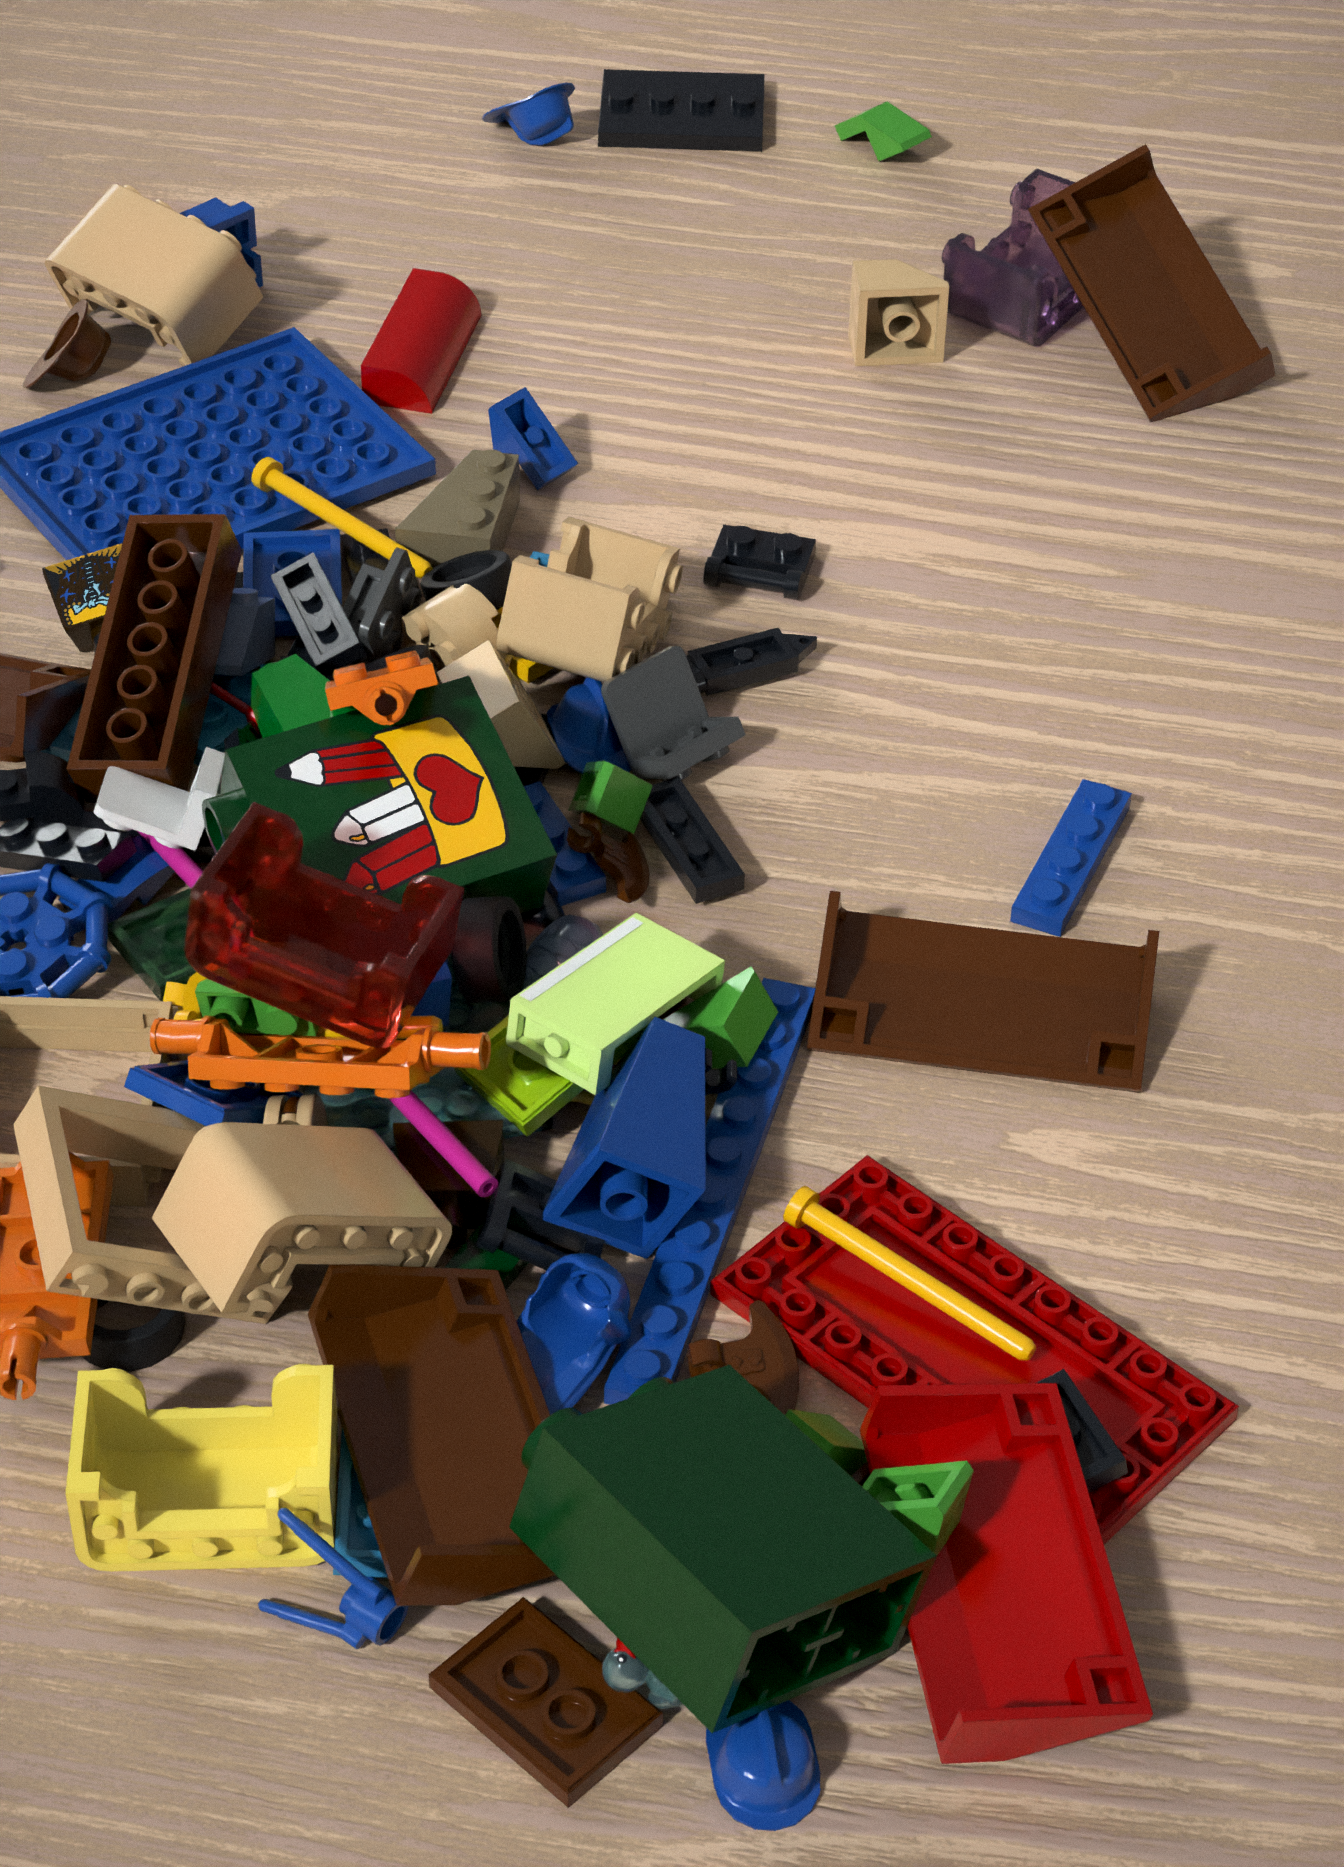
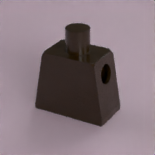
(441, 1181)

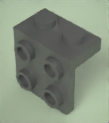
(379, 603)
(665, 718)

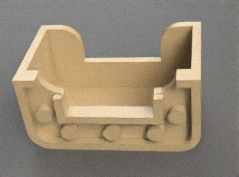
(157, 272)
(592, 604)
(288, 1195)

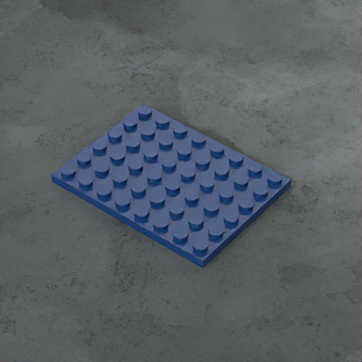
(194, 440)

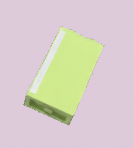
(606, 996)

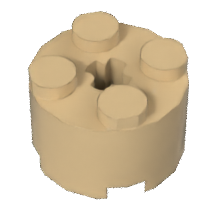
(452, 624)

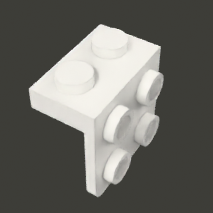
(158, 809)

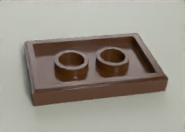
(544, 1701)

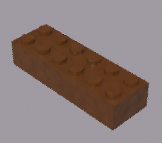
(156, 650)

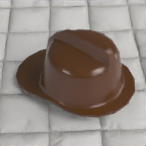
(75, 349)

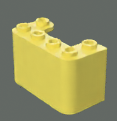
(201, 1481)

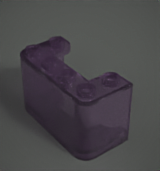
(1015, 278)

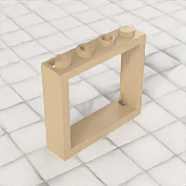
(89, 1026)
(124, 1131)

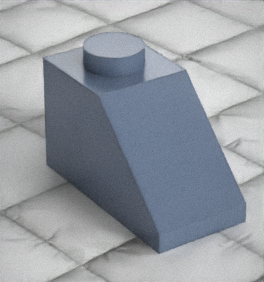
(247, 633)

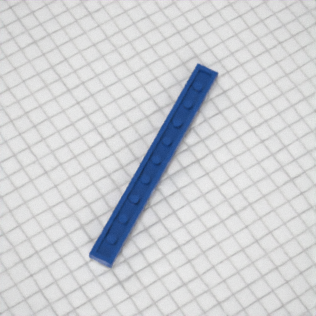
(694, 1247)

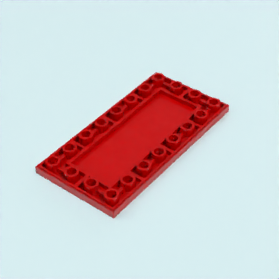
(875, 1332)

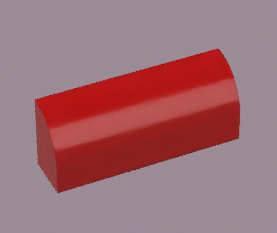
(420, 342)

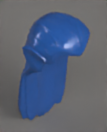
(574, 1325)

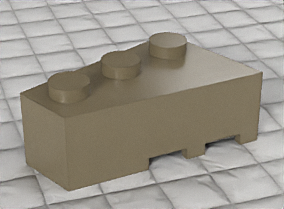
(466, 510)

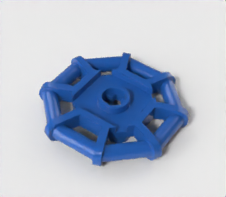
(48, 962)

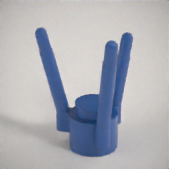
(367, 1603)

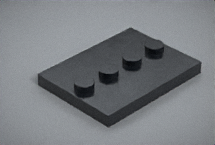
(681, 110)

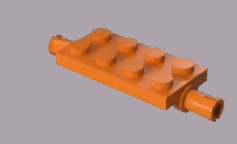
(381, 693)
(327, 1062)
(33, 1320)

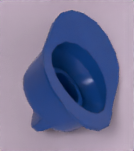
(538, 117)
(585, 728)
(766, 1768)

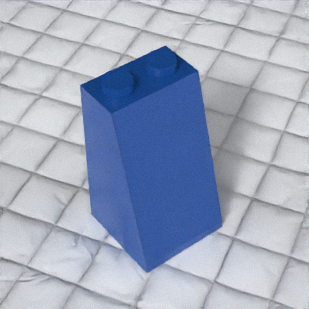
(639, 1145)

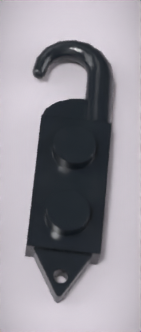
(748, 660)

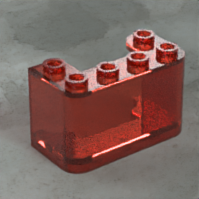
(314, 939)

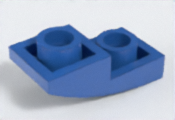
(136, 879)

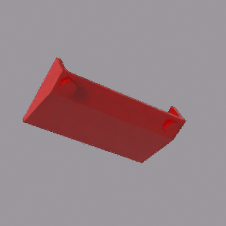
(1021, 1607)

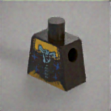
(82, 592)

